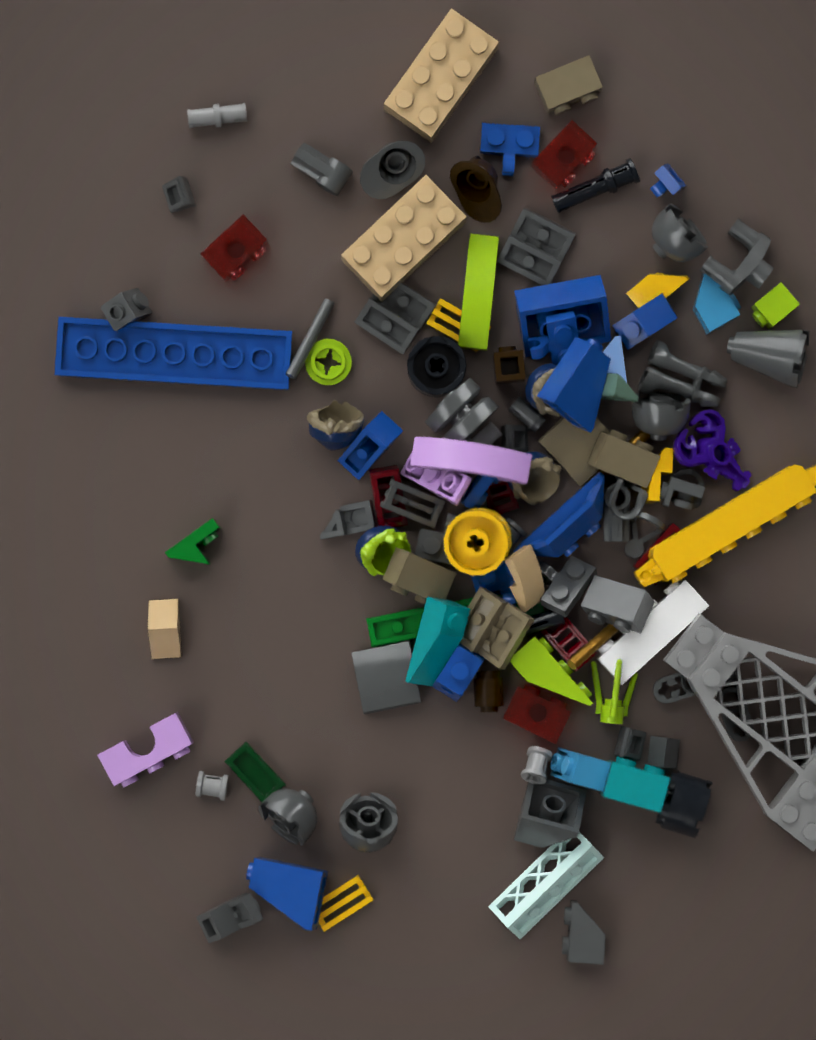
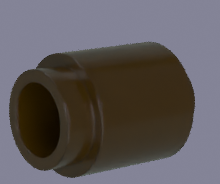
(488, 691)

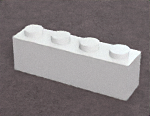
(662, 625)

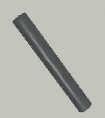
(310, 338)

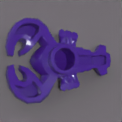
(711, 450)

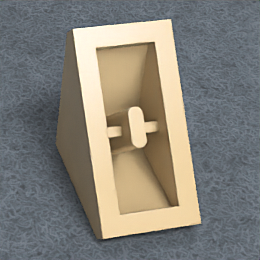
(164, 628)

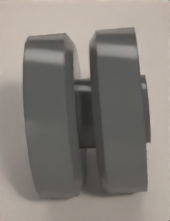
(458, 411)

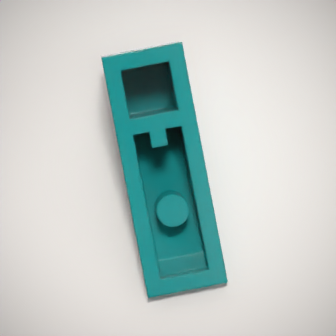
(437, 638)

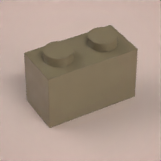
(568, 85)
(624, 459)
(417, 575)

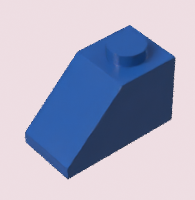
(370, 445)

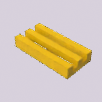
(437, 313)
(362, 889)

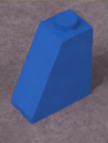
(578, 383)
(289, 888)

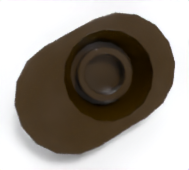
(476, 189)

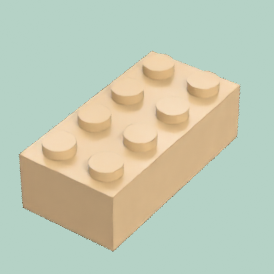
(441, 75)
(403, 238)

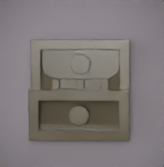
(572, 448)
(494, 628)

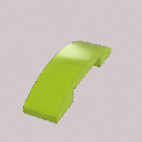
(478, 292)

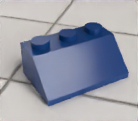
(582, 295)

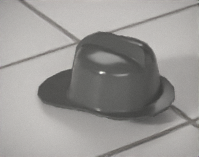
(392, 169)

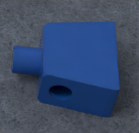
(458, 672)

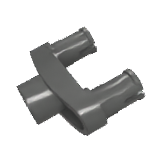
(752, 268)

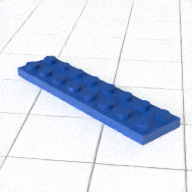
(173, 353)

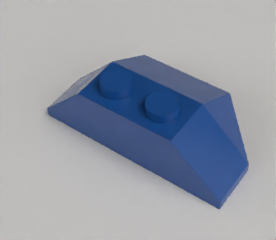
(569, 522)

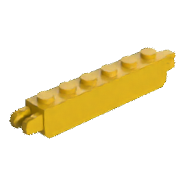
(727, 524)

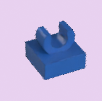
(668, 181)

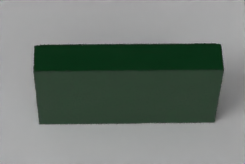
(254, 771)

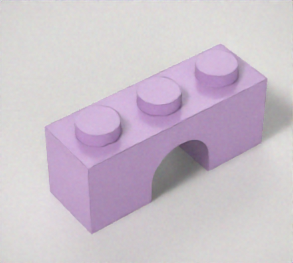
(124, 764)

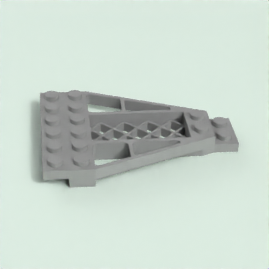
(707, 660)

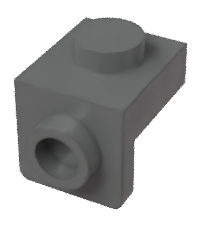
(126, 308)

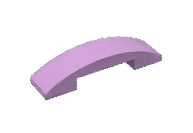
(471, 458)

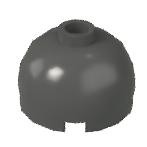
(677, 236)
(660, 414)
(291, 813)
(368, 822)

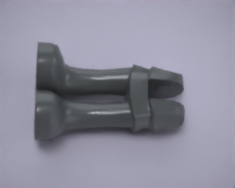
(654, 379)

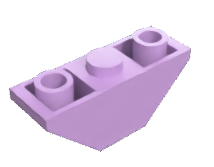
(443, 483)

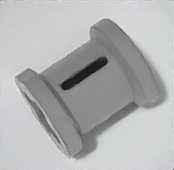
(536, 765)
(212, 785)

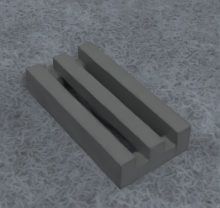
(390, 495)

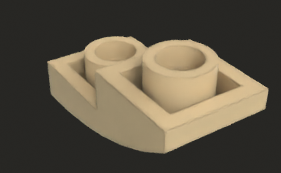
(527, 577)

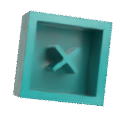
(636, 785)

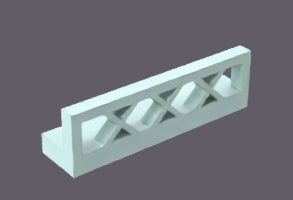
(550, 886)

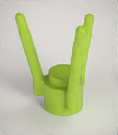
(612, 710)

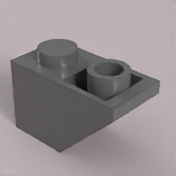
(585, 937)

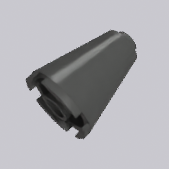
(772, 353)

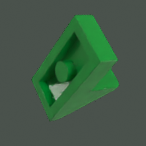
(188, 547)

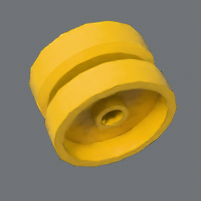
(465, 553)

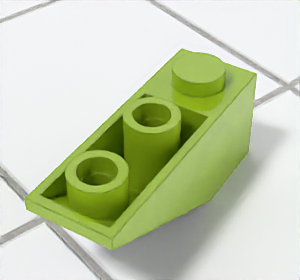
(540, 668)

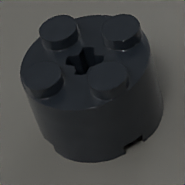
(436, 350)
(685, 804)

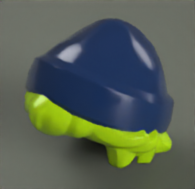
(377, 548)

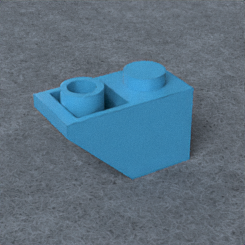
(714, 306)
(579, 769)

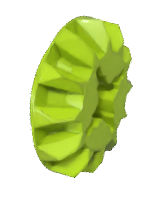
(340, 354)

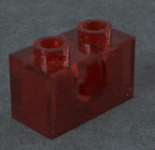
(570, 139)
(242, 233)
(550, 726)

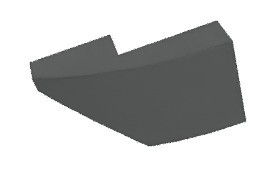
(350, 520)

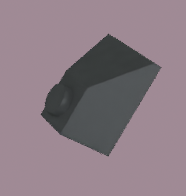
(550, 813)

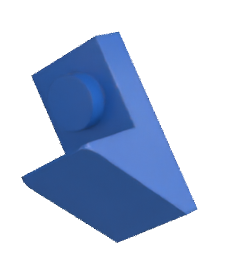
(645, 321)

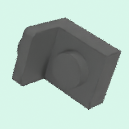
(686, 491)

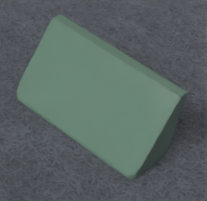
(617, 389)

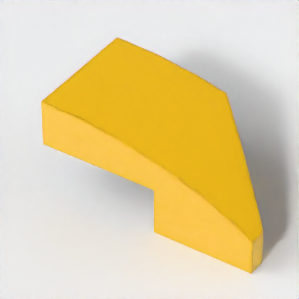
(654, 285)
(663, 467)

